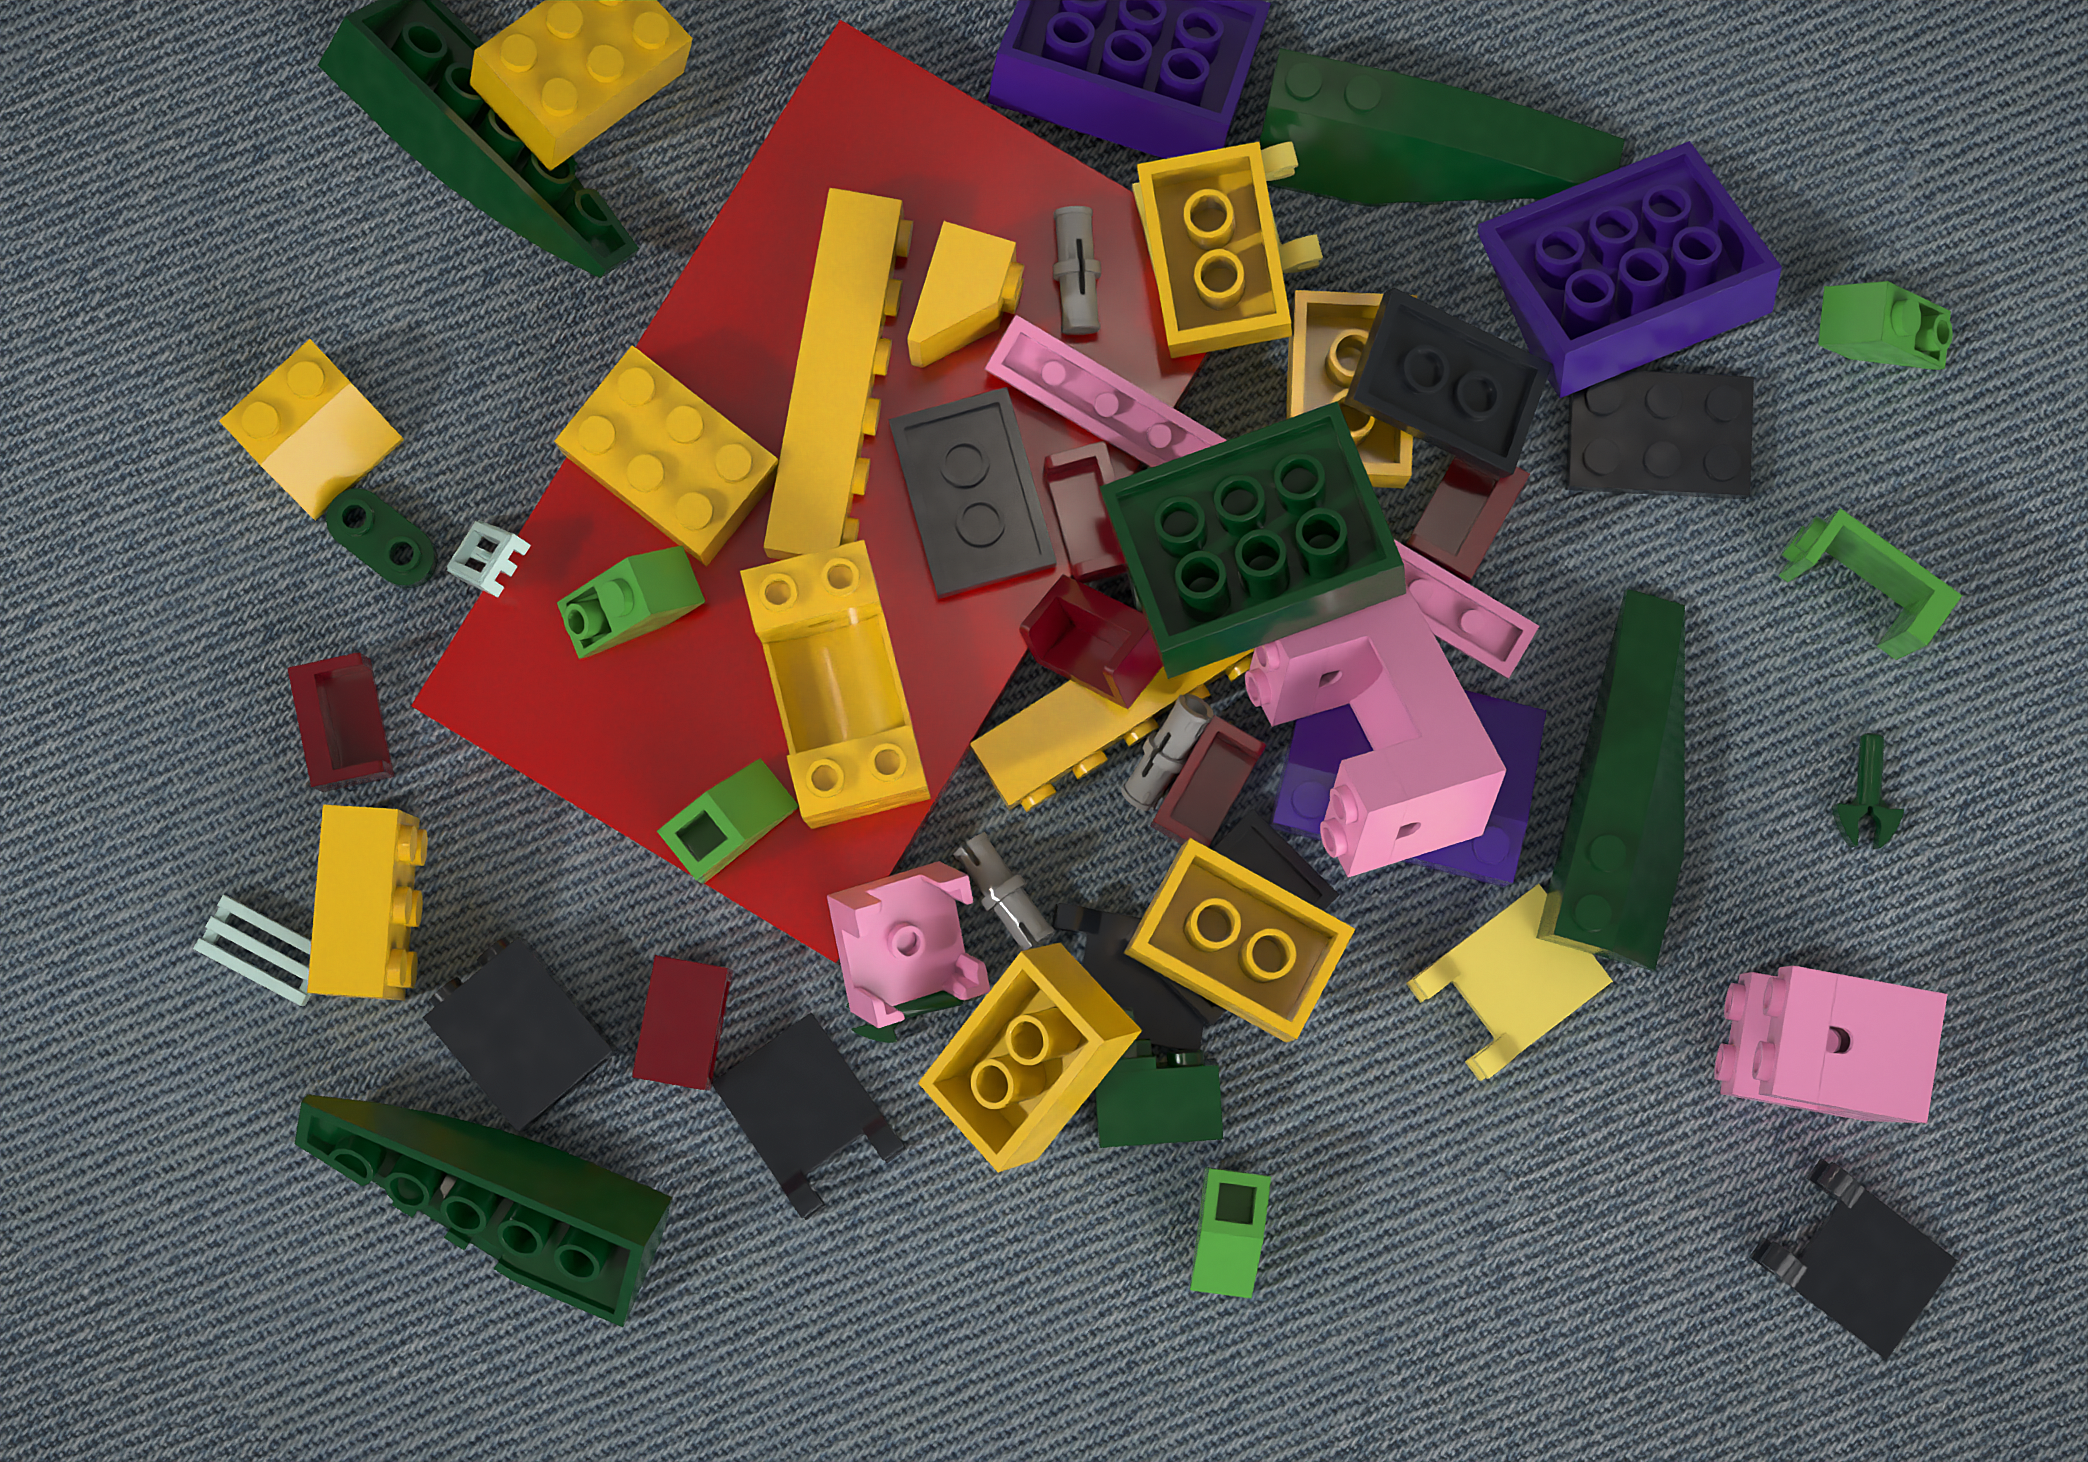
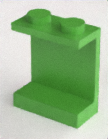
(1920, 593)

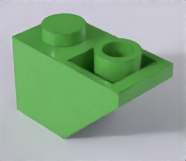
(1884, 325)
(630, 600)
(727, 820)
(1230, 1232)

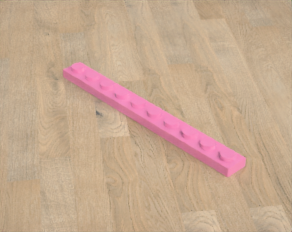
(1160, 433)

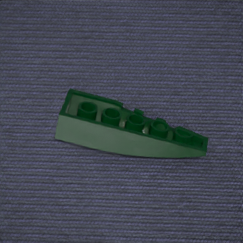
(412, 76)
(1408, 139)
(1629, 796)
(527, 1204)

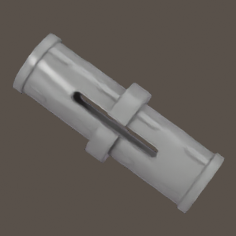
(1076, 270)
(1167, 752)
(1004, 892)

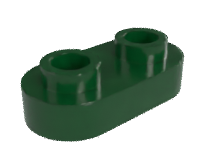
(380, 537)

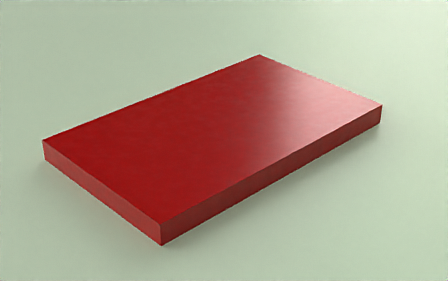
(694, 701)

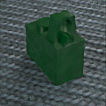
(1158, 1100)

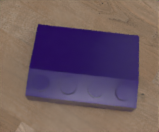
(1131, 69)
(1629, 267)
(1330, 736)

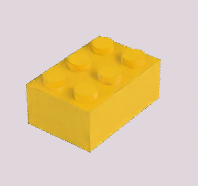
(577, 69)
(1215, 250)
(1322, 360)
(668, 455)
(366, 903)
(1239, 941)
(1029, 1056)

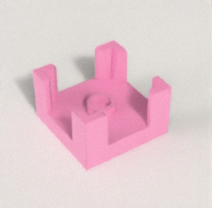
(904, 941)

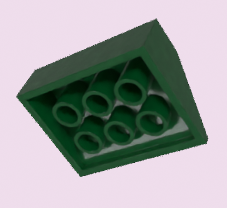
(1254, 539)

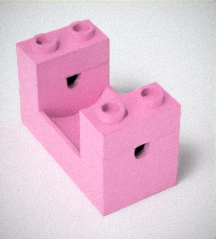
(1431, 756)
(1832, 1044)

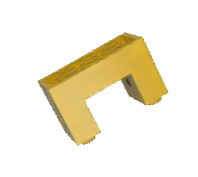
(836, 684)

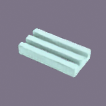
(493, 562)
(218, 926)

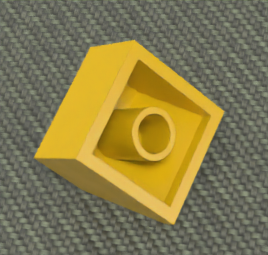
(964, 293)
(311, 429)

